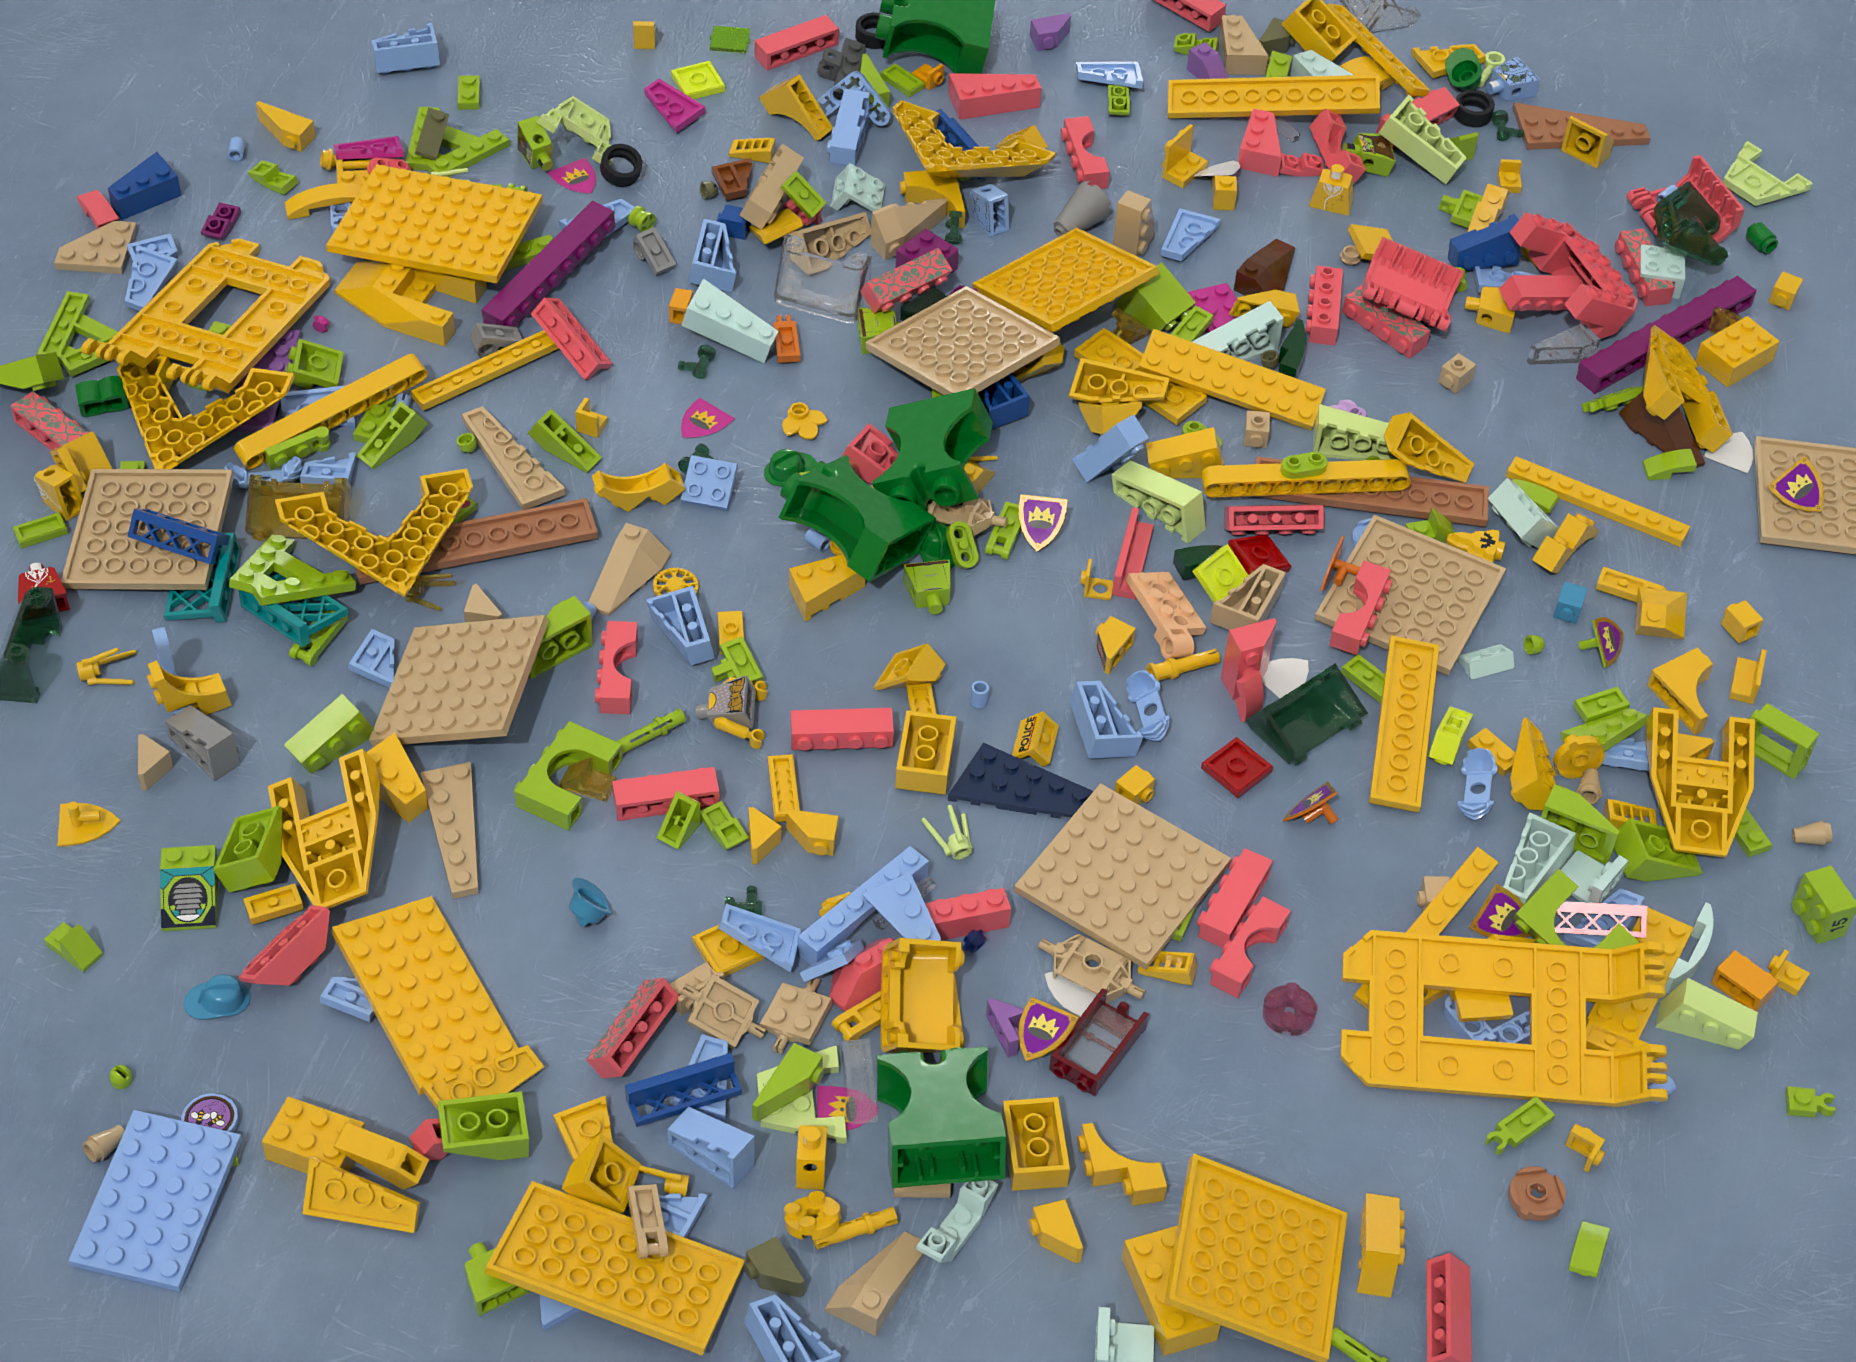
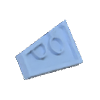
(149, 276)
(706, 1049)

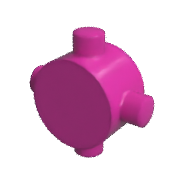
(320, 323)

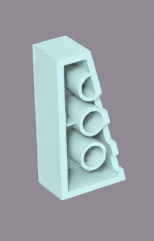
(728, 323)
(1248, 334)
(1540, 854)

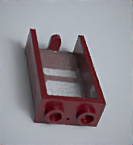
(1096, 1044)

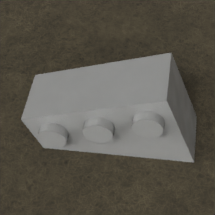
(204, 741)

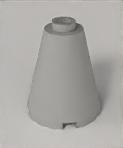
(1083, 210)

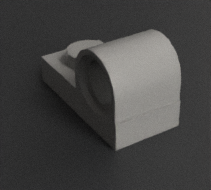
(651, 247)
(489, 337)

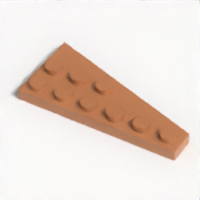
(1547, 127)

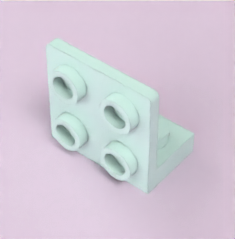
(858, 186)
(1663, 265)
(1592, 877)
(1122, 1340)

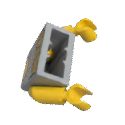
(733, 706)

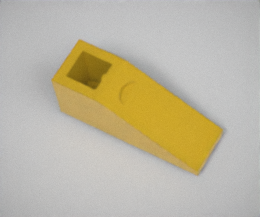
(1283, 301)
(382, 1155)

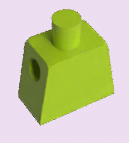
(486, 1290)

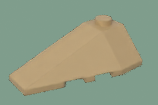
(897, 224)
(835, 237)
(631, 563)
(876, 1287)

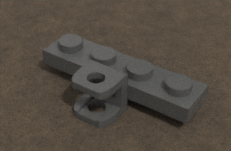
(843, 64)

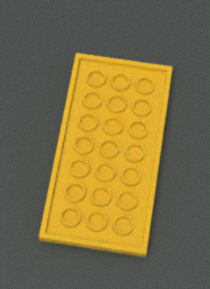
(423, 991)
(592, 1263)

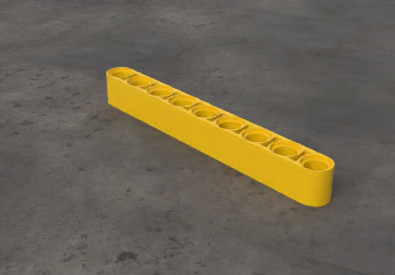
(334, 408)
(1338, 478)

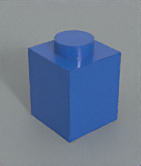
(736, 225)

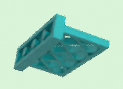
(217, 596)
(294, 625)

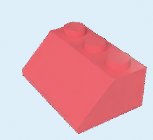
(1247, 650)

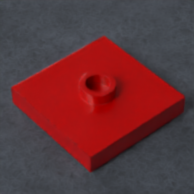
(1256, 551)
(1237, 767)

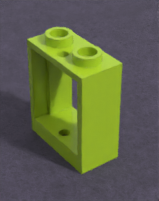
(1789, 728)

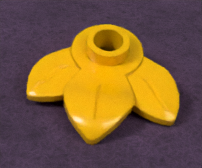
(803, 421)

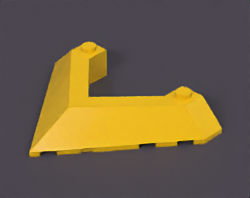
(951, 162)
(176, 438)
(389, 560)

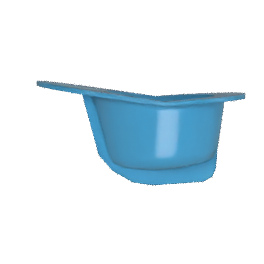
(588, 902)
(217, 998)

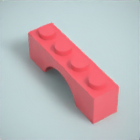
(1328, 134)
(1078, 137)
(1352, 628)
(615, 689)
(1264, 925)

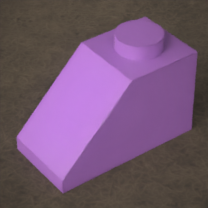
(1049, 31)
(1205, 63)

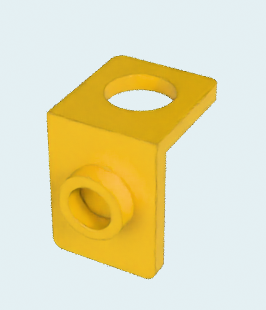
(1091, 582)

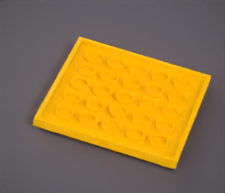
(1065, 279)
(1257, 1258)

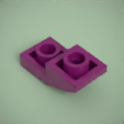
(221, 222)

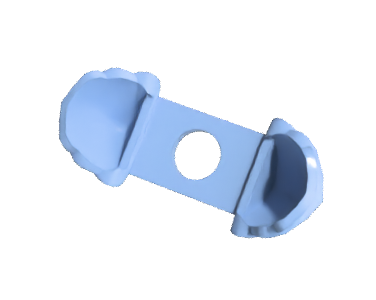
(289, 473)
(1144, 691)
(1479, 768)

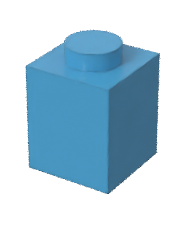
(1570, 602)

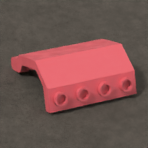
(1708, 185)
(1411, 283)

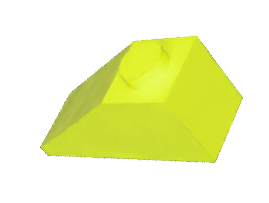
(1450, 736)

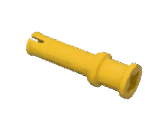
(1173, 667)

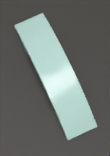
(1702, 931)

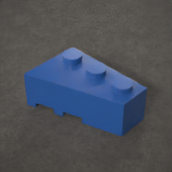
(144, 187)
(1486, 247)
(1005, 400)

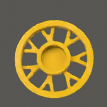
(674, 583)

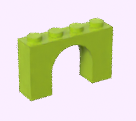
(572, 744)
(1539, 913)

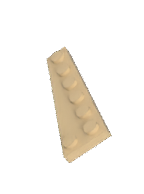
(519, 471)
(452, 813)

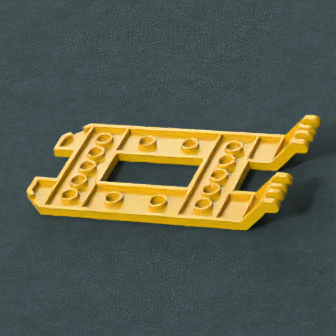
(216, 358)
(1558, 984)

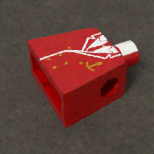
(43, 577)

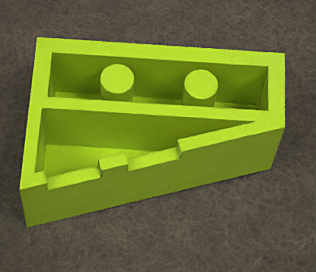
(329, 735)

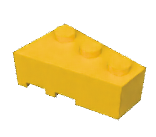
(822, 583)
(1380, 1244)

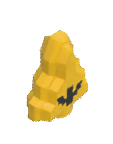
(1479, 543)

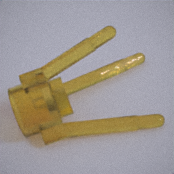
(417, 588)

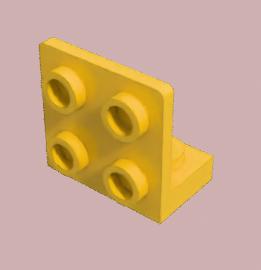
(1179, 161)
(80, 457)

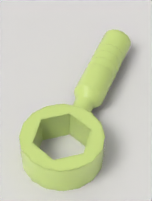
(1490, 65)

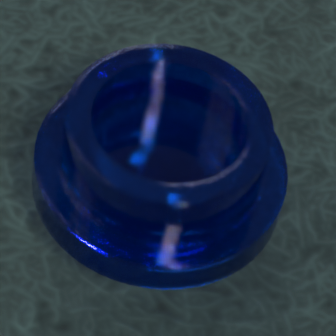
(974, 941)

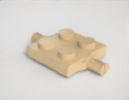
(722, 1011)
(796, 1014)

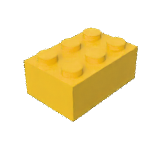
(1319, 29)
(1737, 351)
(925, 752)
(305, 1132)
(1035, 1144)

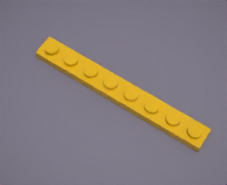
(1381, 54)
(483, 370)
(1600, 502)
(1447, 902)

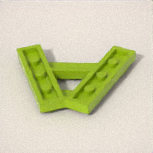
(466, 147)
(67, 321)
(301, 579)

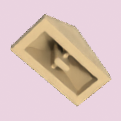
(480, 607)
(153, 761)

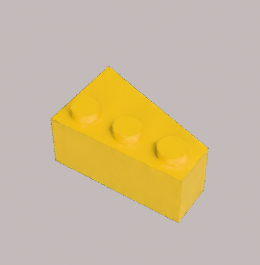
(1185, 454)
(398, 779)

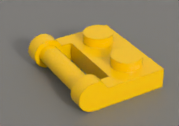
(356, 176)

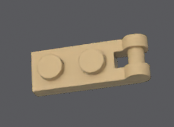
(647, 1220)

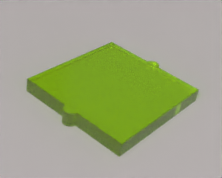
(729, 39)

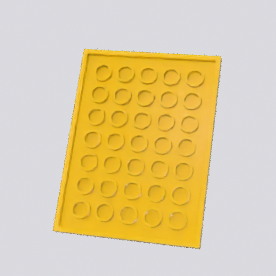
(435, 223)

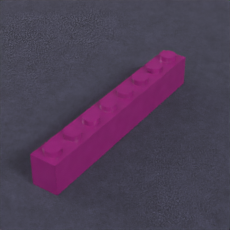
(550, 266)

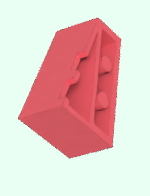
(1260, 145)

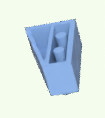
(406, 51)
(849, 127)
(713, 257)
(1112, 449)
(682, 623)
(1101, 724)
(713, 1145)
(783, 1336)

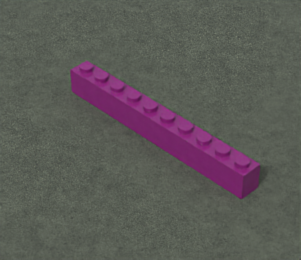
(1682, 324)

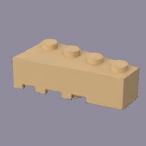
(767, 194)

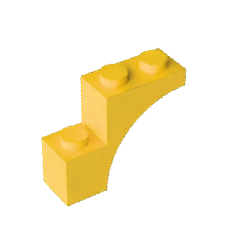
(1489, 208)
(627, 492)
(1570, 535)
(176, 691)
(1139, 1180)

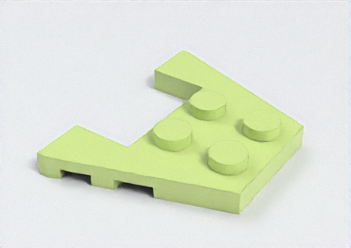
(582, 120)
(1757, 184)
(802, 1109)

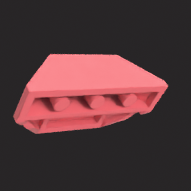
(290, 950)
(859, 977)

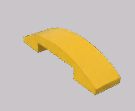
(320, 196)

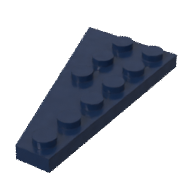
(1016, 785)

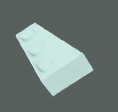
(1312, 64)
(1522, 514)

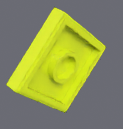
(698, 80)
(1220, 573)

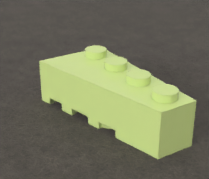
(1422, 141)
(1349, 435)
(1161, 498)

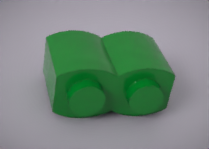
(101, 396)

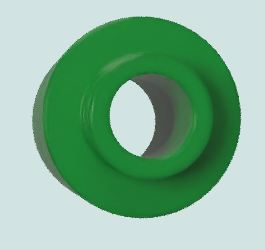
(1762, 237)

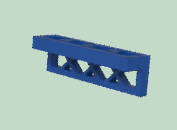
(955, 133)
(181, 527)
(685, 1079)

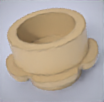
(1350, 255)

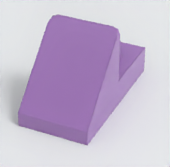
(1005, 1023)

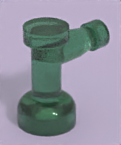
(1500, 119)
(953, 224)
(706, 354)
(700, 450)
(751, 904)

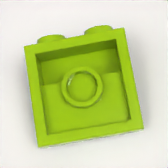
(314, 364)

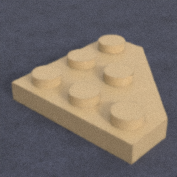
(99, 250)

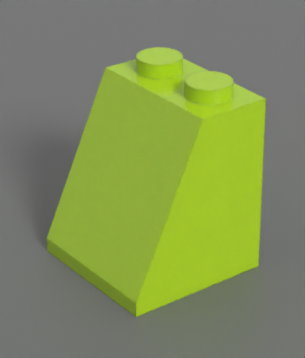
(1158, 301)

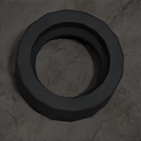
(866, 22)
(1478, 99)
(617, 178)

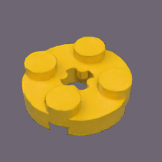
(1578, 755)
(801, 1213)

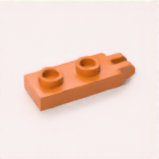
(787, 340)

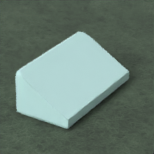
(1487, 661)

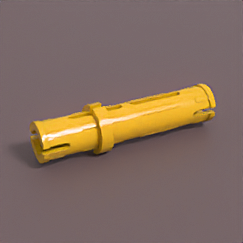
(862, 1225)

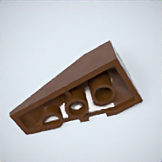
(1265, 269)
(1665, 434)

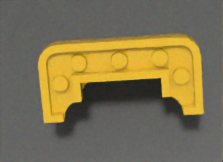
(919, 996)

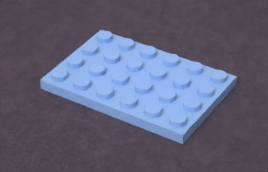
(155, 1200)

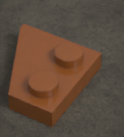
(733, 178)

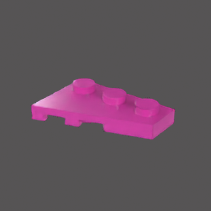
(673, 105)
(372, 148)

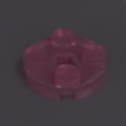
(1289, 996)

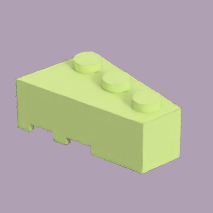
(1706, 1015)

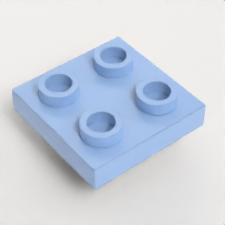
(709, 482)

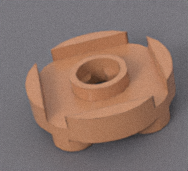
(1535, 1208)

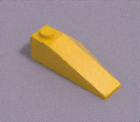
(1110, 383)
(1425, 449)
(1532, 771)

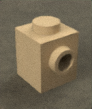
(1457, 373)
(1256, 429)
(1429, 889)

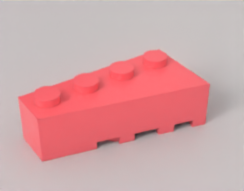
(992, 93)

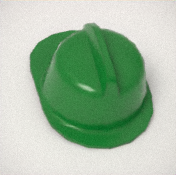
(1463, 69)
(785, 463)
(936, 545)

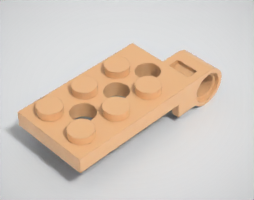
(1168, 611)

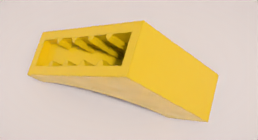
(797, 101)
(923, 186)
(1677, 684)

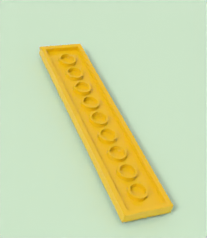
(1273, 94)

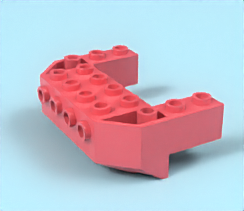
(1557, 248)

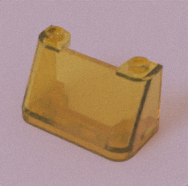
(262, 514)

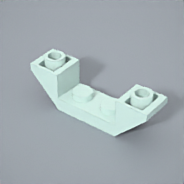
(960, 1223)

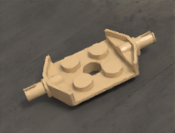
(975, 513)
(1111, 974)

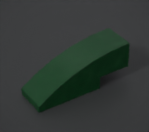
(1292, 351)
(1190, 557)

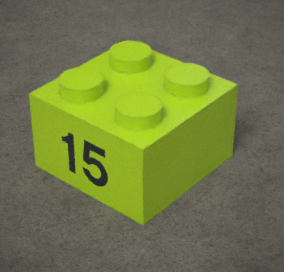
(1824, 904)

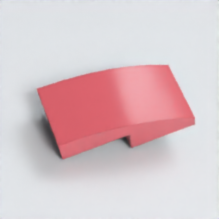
(1304, 166)
(97, 208)
(1251, 694)

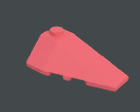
(870, 453)

